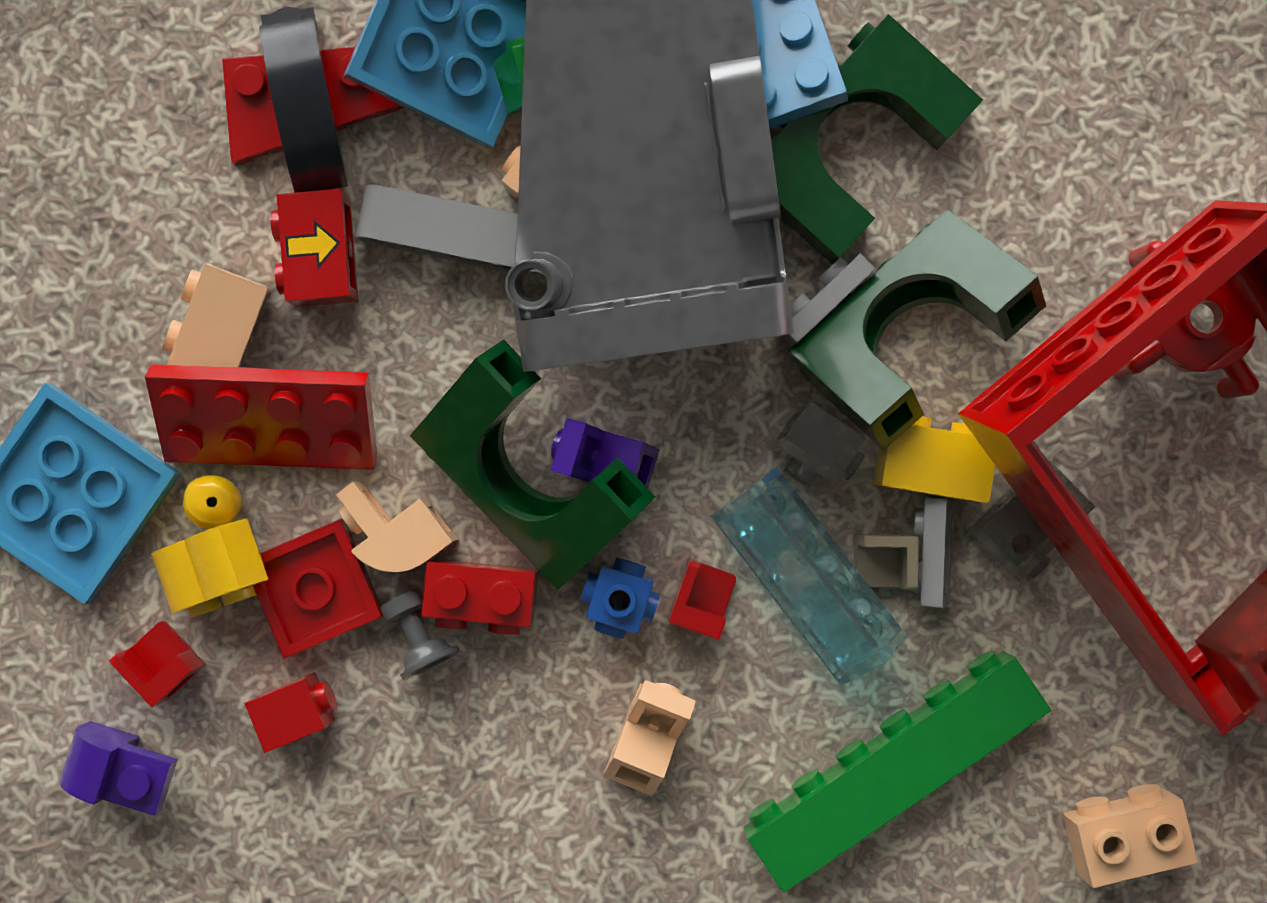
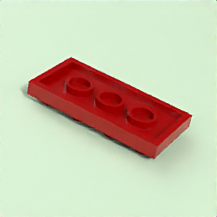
(263, 416)

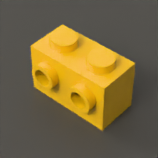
(936, 463)

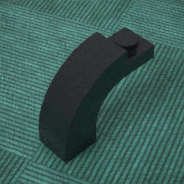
(302, 99)

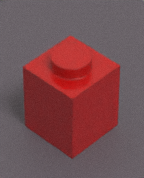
(292, 711)

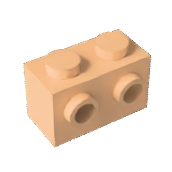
(217, 319)
(1129, 835)

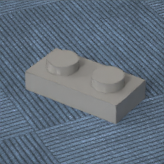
(838, 283)
(934, 527)

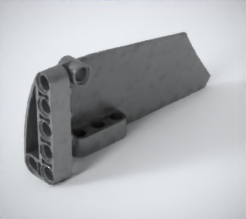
(645, 182)

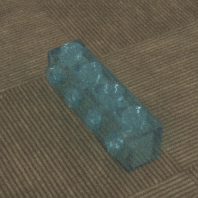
(803, 577)

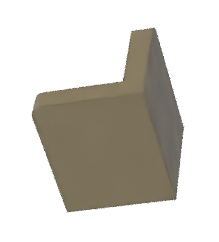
(887, 560)

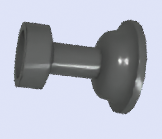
(424, 652)

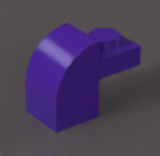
(586, 451)
(111, 768)

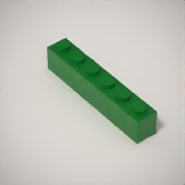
(894, 768)

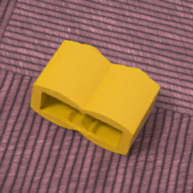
(210, 566)

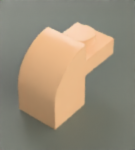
(397, 543)
(648, 736)

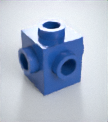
(621, 576)

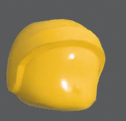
(202, 488)

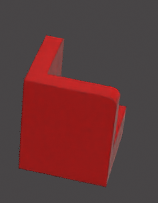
(702, 599)
(158, 664)

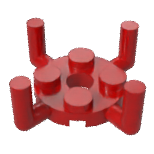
(1210, 351)

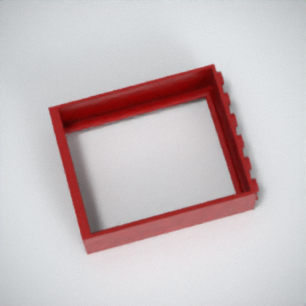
(1071, 364)

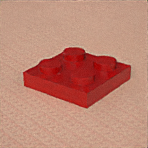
(315, 589)

